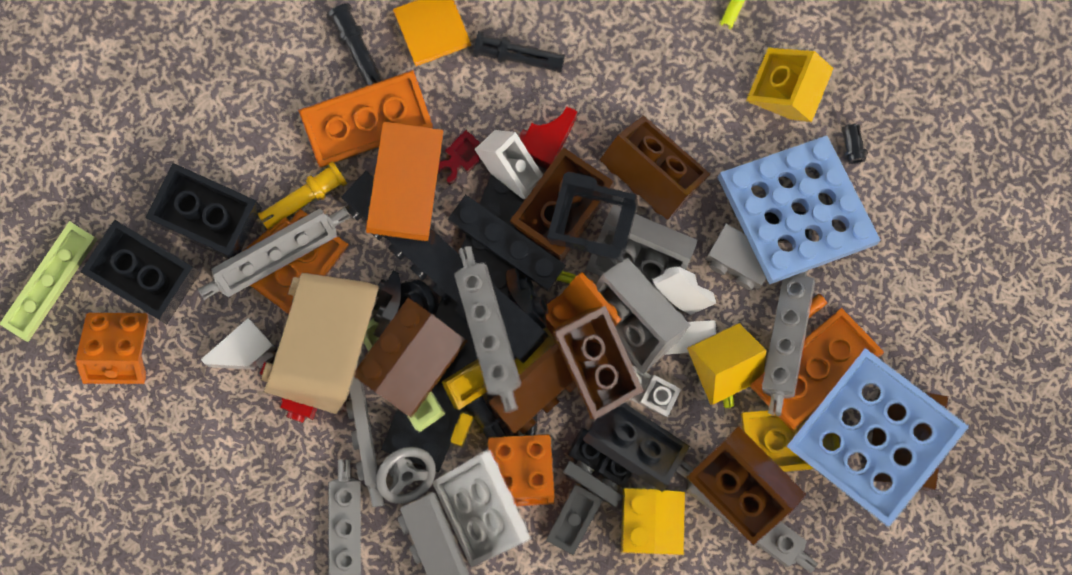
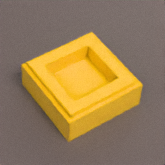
(461, 430)

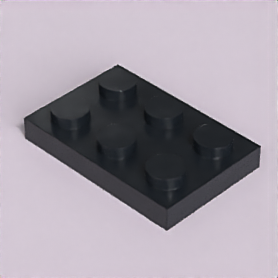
(638, 445)

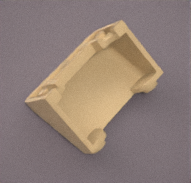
(321, 341)

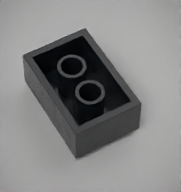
(203, 212)
(140, 272)

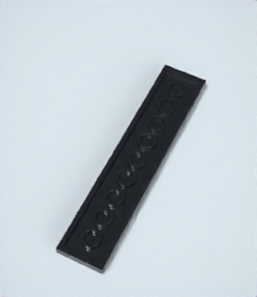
(436, 437)

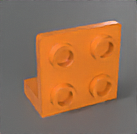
(576, 298)
(112, 348)
(525, 467)

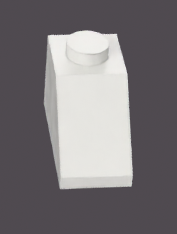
(509, 162)
(241, 349)

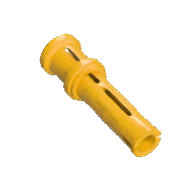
(314, 188)

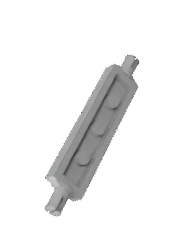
(274, 252)
(487, 329)
(788, 340)
(363, 440)
(344, 523)
(779, 543)

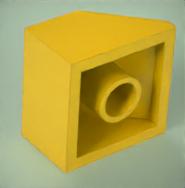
(790, 83)
(652, 521)

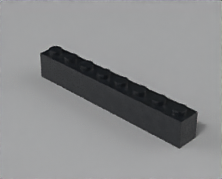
(439, 263)

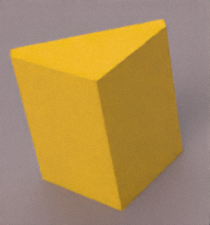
(727, 362)

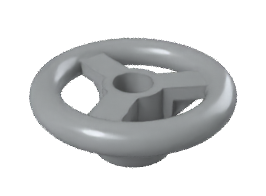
(404, 473)

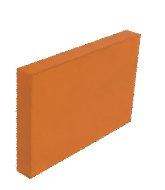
(317, 262)

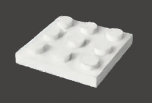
(481, 509)

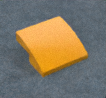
(431, 29)

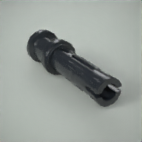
(351, 36)
(503, 45)

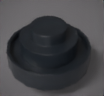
(418, 293)

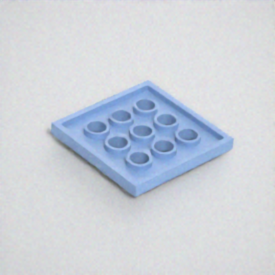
(764, 236)
(894, 390)

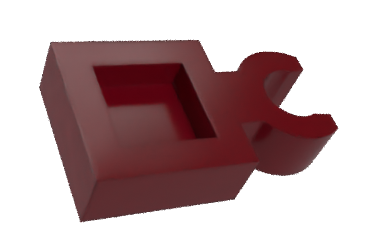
(461, 155)

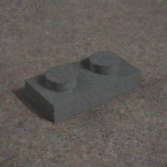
(582, 475)
(574, 520)

